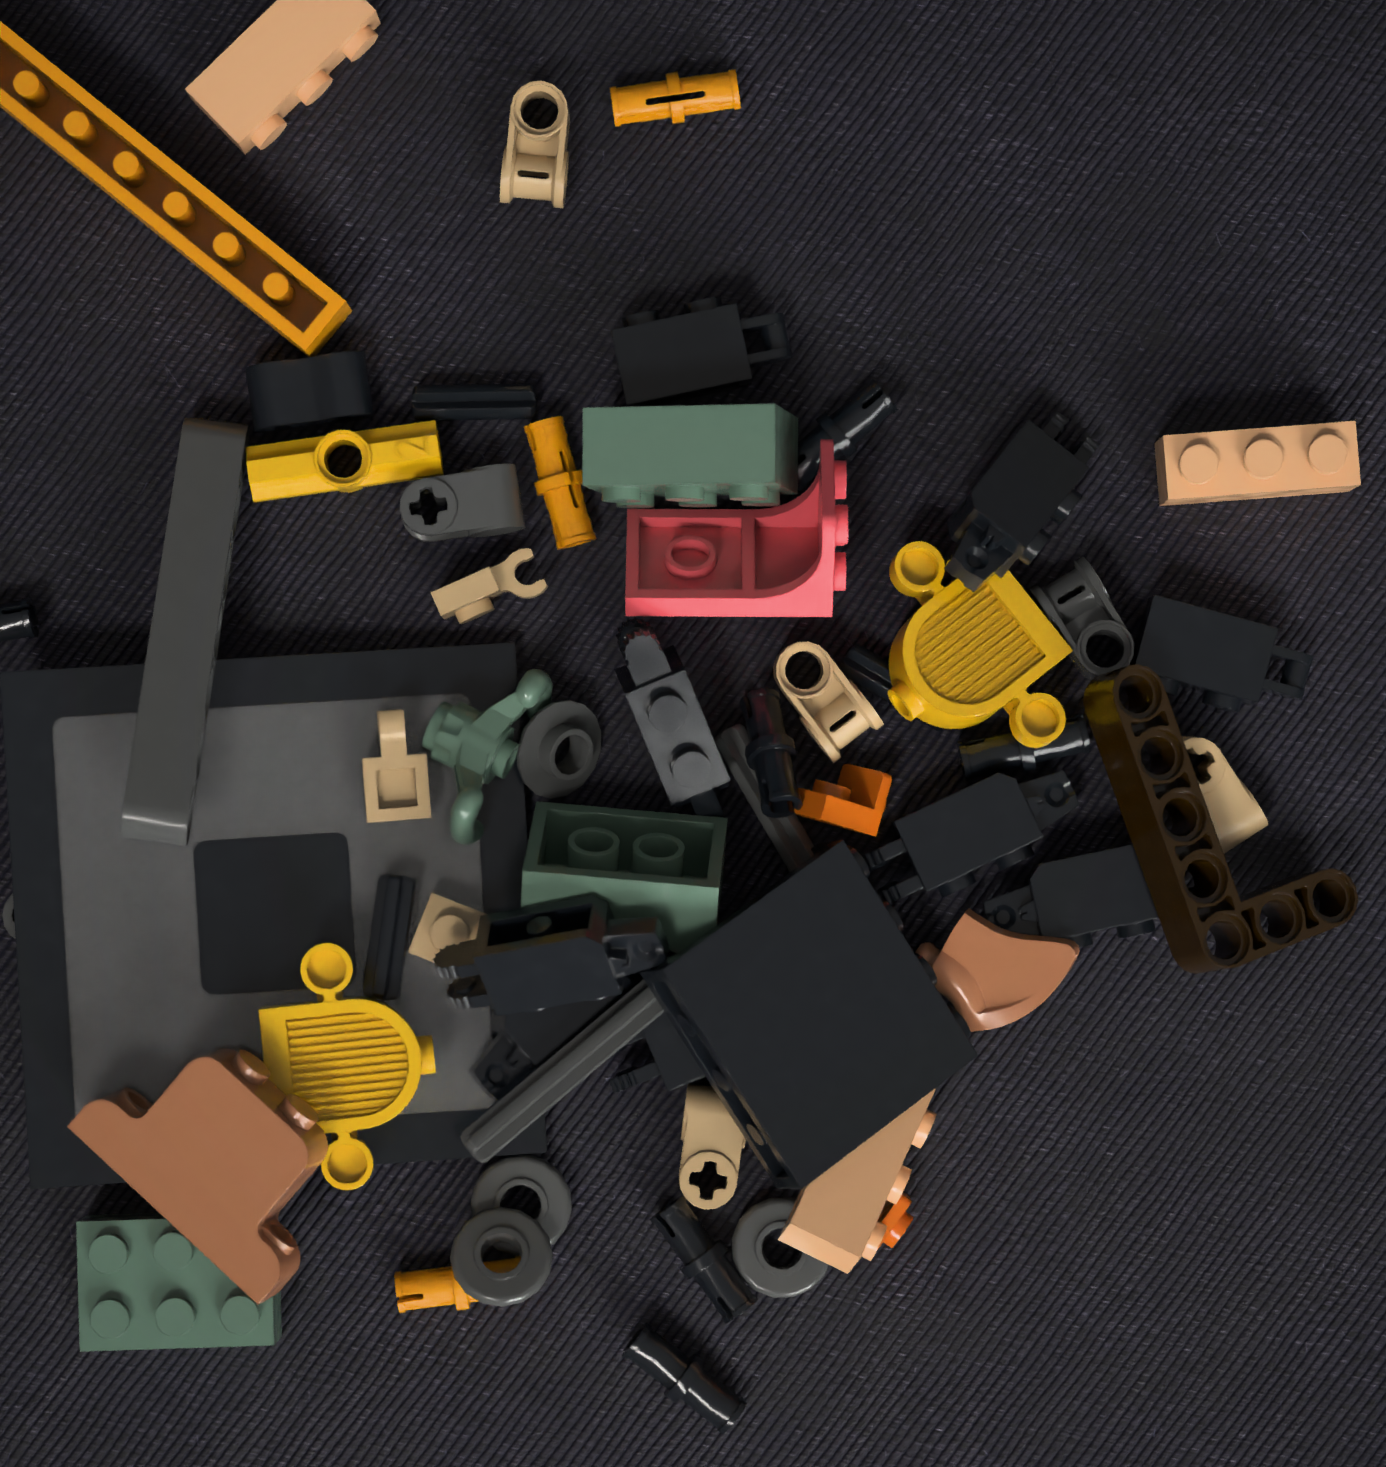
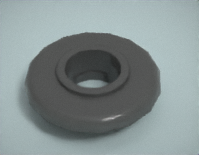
(541, 739)
(535, 1174)
(494, 1227)
(755, 1267)

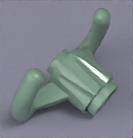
(481, 746)

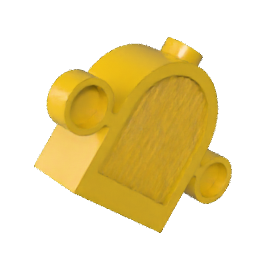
(972, 651)
(345, 1059)

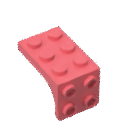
(742, 559)

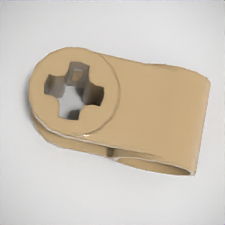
(536, 150)
(826, 701)
(1228, 800)
(708, 1136)

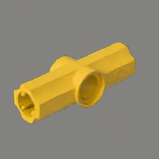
(302, 464)

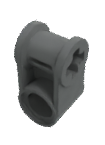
(477, 500)
(1083, 616)

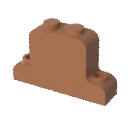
(216, 1161)

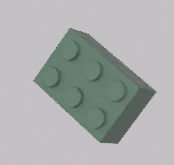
(690, 454)
(632, 861)
(158, 1291)

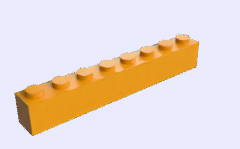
(166, 198)

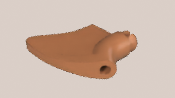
(996, 972)

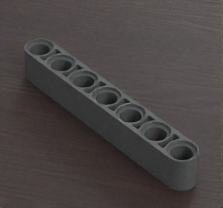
(185, 632)

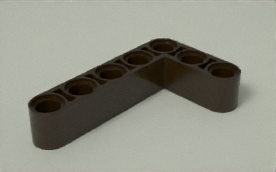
(1194, 840)

